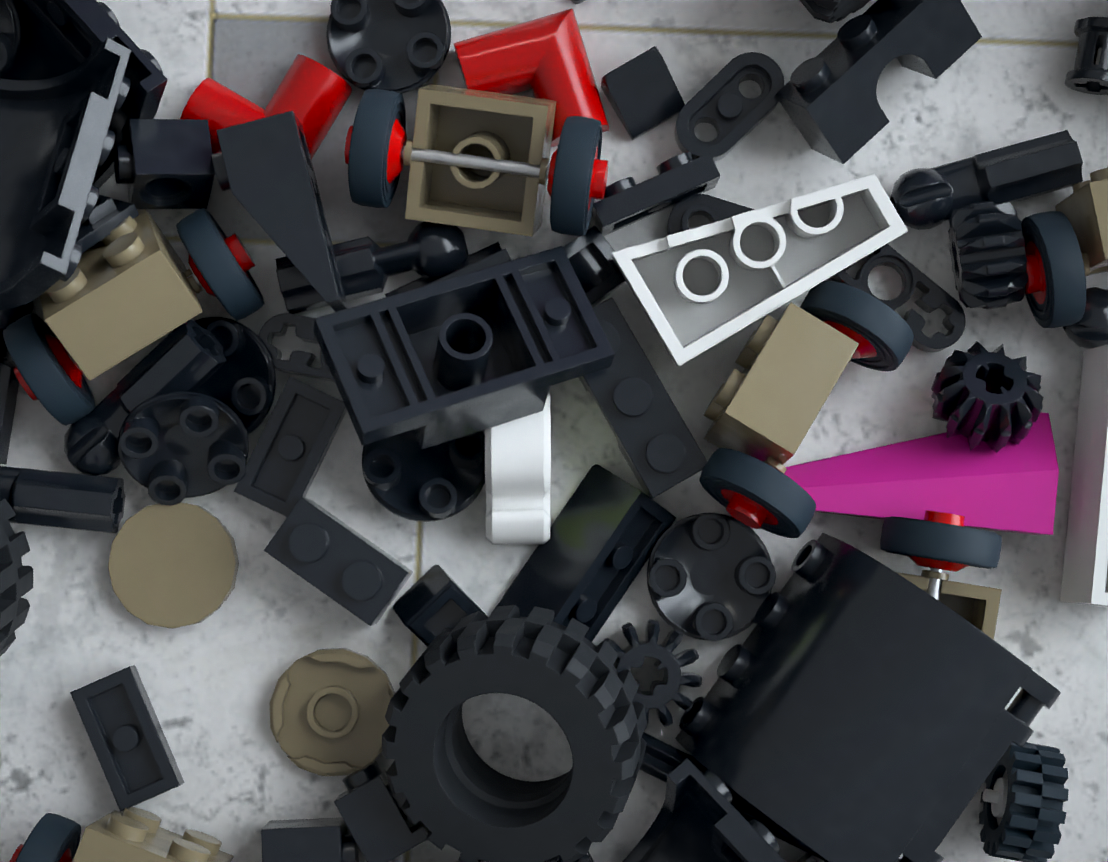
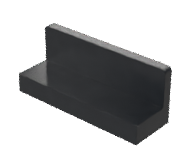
(591, 552)

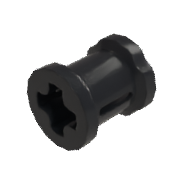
(1086, 75)

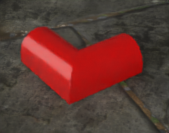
(538, 57)
(307, 89)

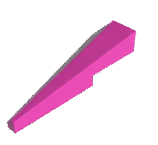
(940, 474)

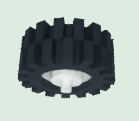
(1024, 803)

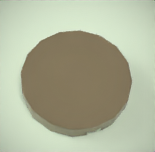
(173, 564)
(331, 711)

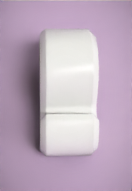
(519, 479)

